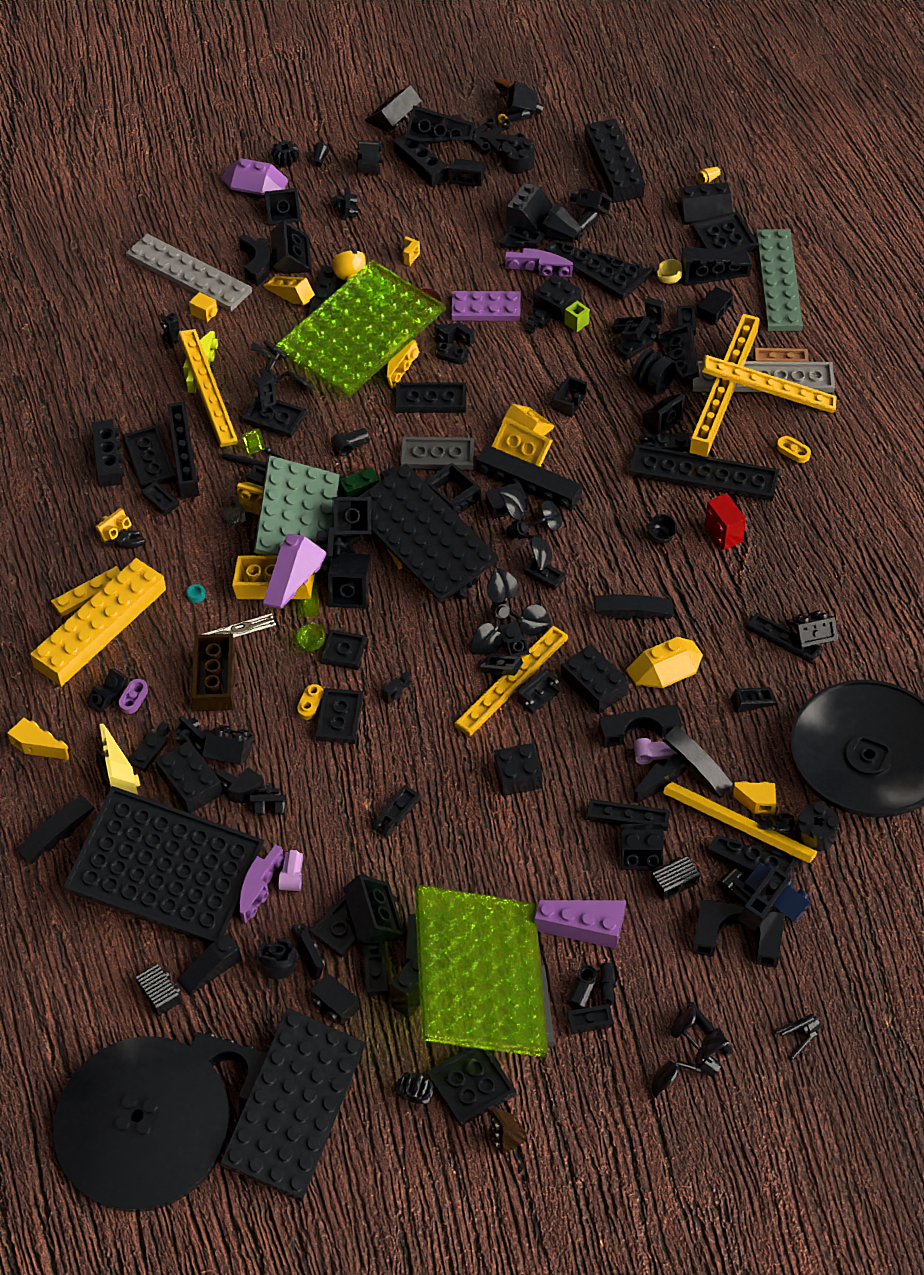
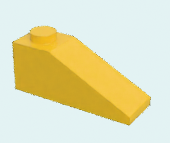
(293, 289)

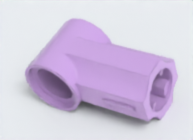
(648, 751)
(291, 876)

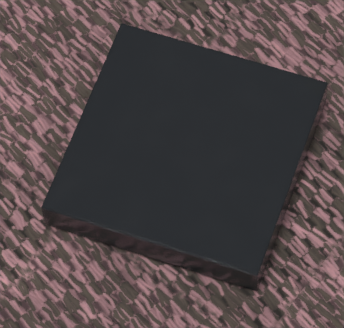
(344, 649)

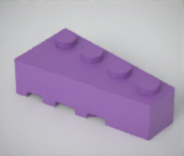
(582, 920)

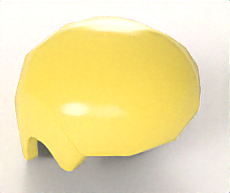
(670, 271)

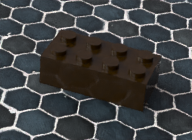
(213, 672)

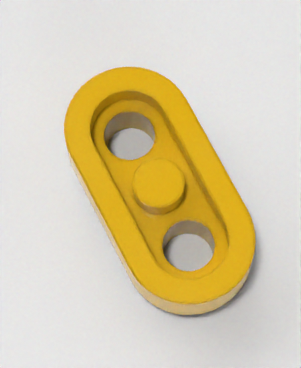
(794, 450)
(310, 700)

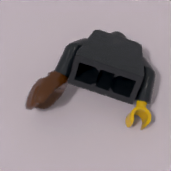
(520, 100)

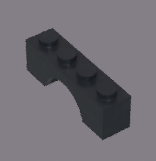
(616, 727)

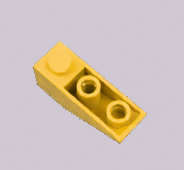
(401, 362)
(34, 741)

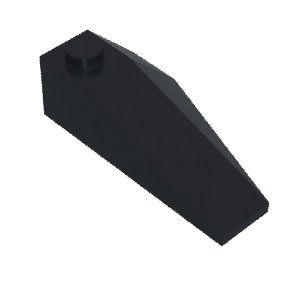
(435, 126)

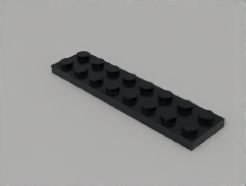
(704, 472)

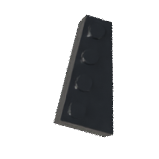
(713, 265)

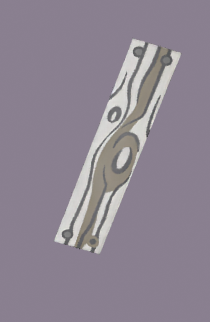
(247, 626)

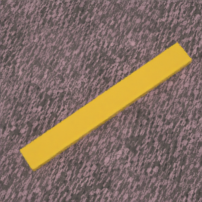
(769, 384)
(207, 388)
(508, 684)
(739, 822)

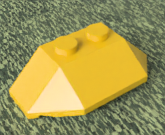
(665, 663)

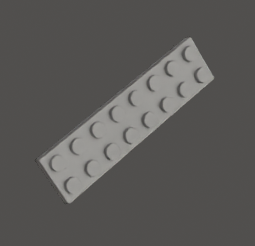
(188, 272)
(809, 374)

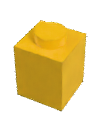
(203, 307)

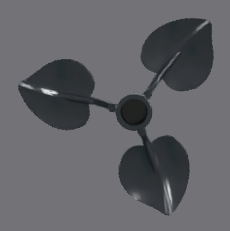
(257, 347)
(515, 506)
(499, 588)
(704, 1061)

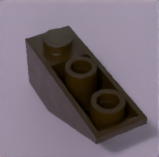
(506, 1131)

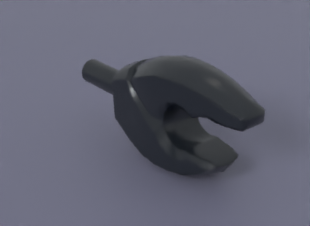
(124, 540)

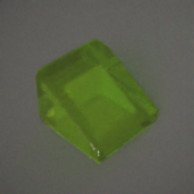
(253, 441)

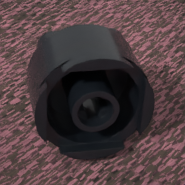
(518, 154)
(368, 157)
(817, 826)

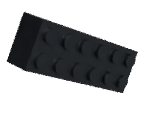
(614, 160)

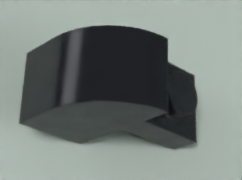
(241, 788)

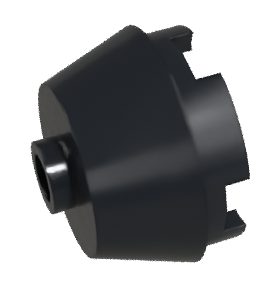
(277, 959)

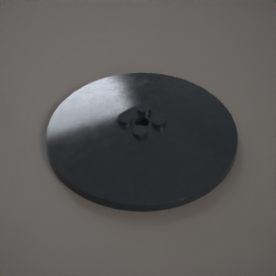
(854, 720)
(164, 1153)

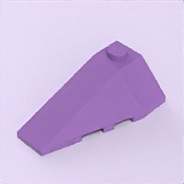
(293, 566)

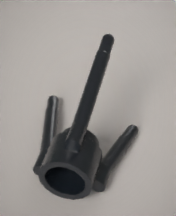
(806, 1025)

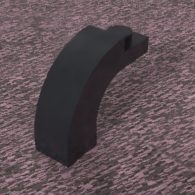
(260, 267)

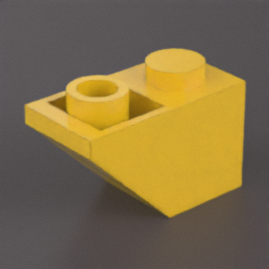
(756, 796)

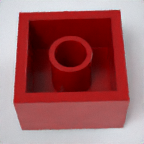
(725, 521)

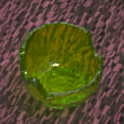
(311, 637)

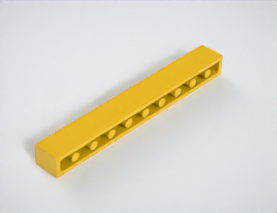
(723, 389)

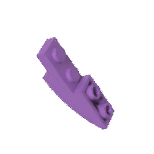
(539, 260)
(255, 883)

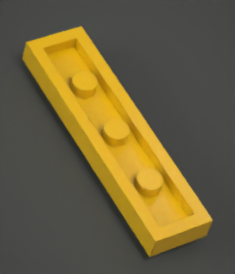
(82, 594)

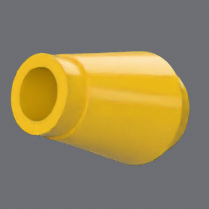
(706, 175)

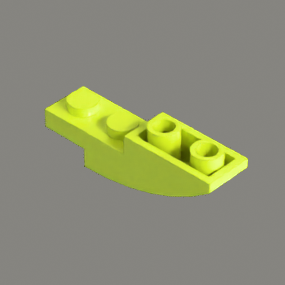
(208, 344)

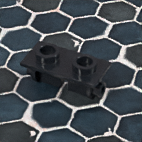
(170, 328)

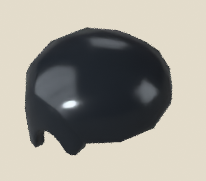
(662, 528)

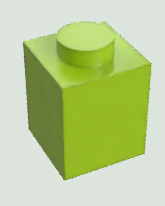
(577, 316)

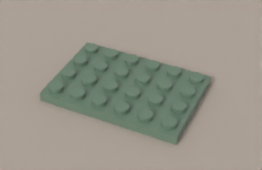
(294, 502)

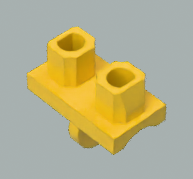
(112, 525)

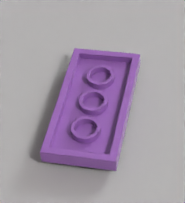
(486, 305)

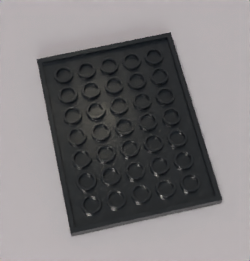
(163, 865)

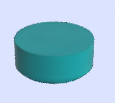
(195, 593)

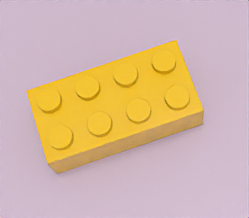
(254, 575)

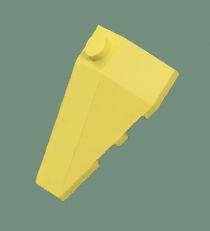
(118, 767)

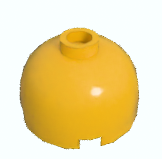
(348, 264)

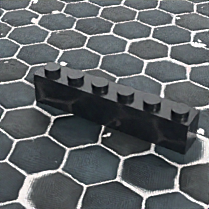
(183, 450)
(532, 478)

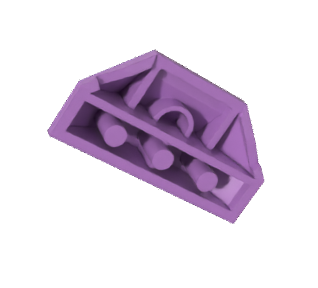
(253, 177)

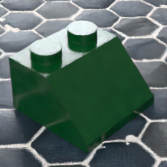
(357, 482)

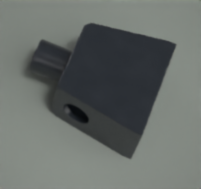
(592, 199)

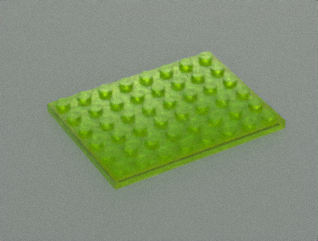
(361, 327)
(479, 971)

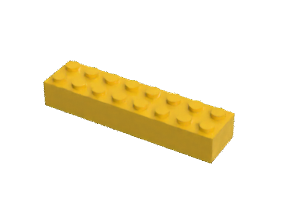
(98, 622)

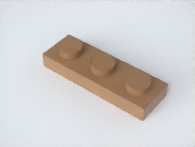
(781, 354)

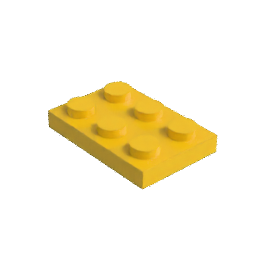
(521, 442)

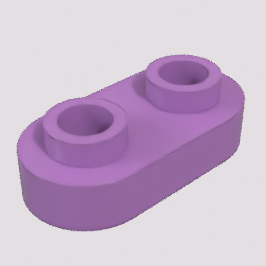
(133, 698)

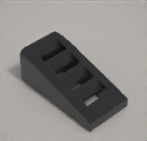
(741, 703)

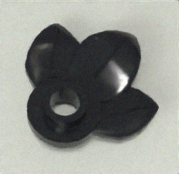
(780, 822)

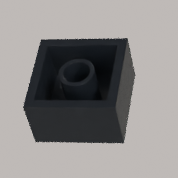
(556, 296)
(518, 769)

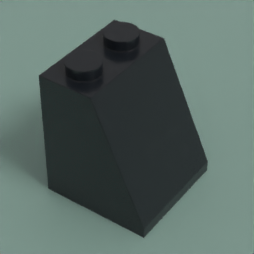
(349, 580)

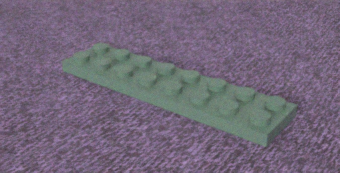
(779, 280)

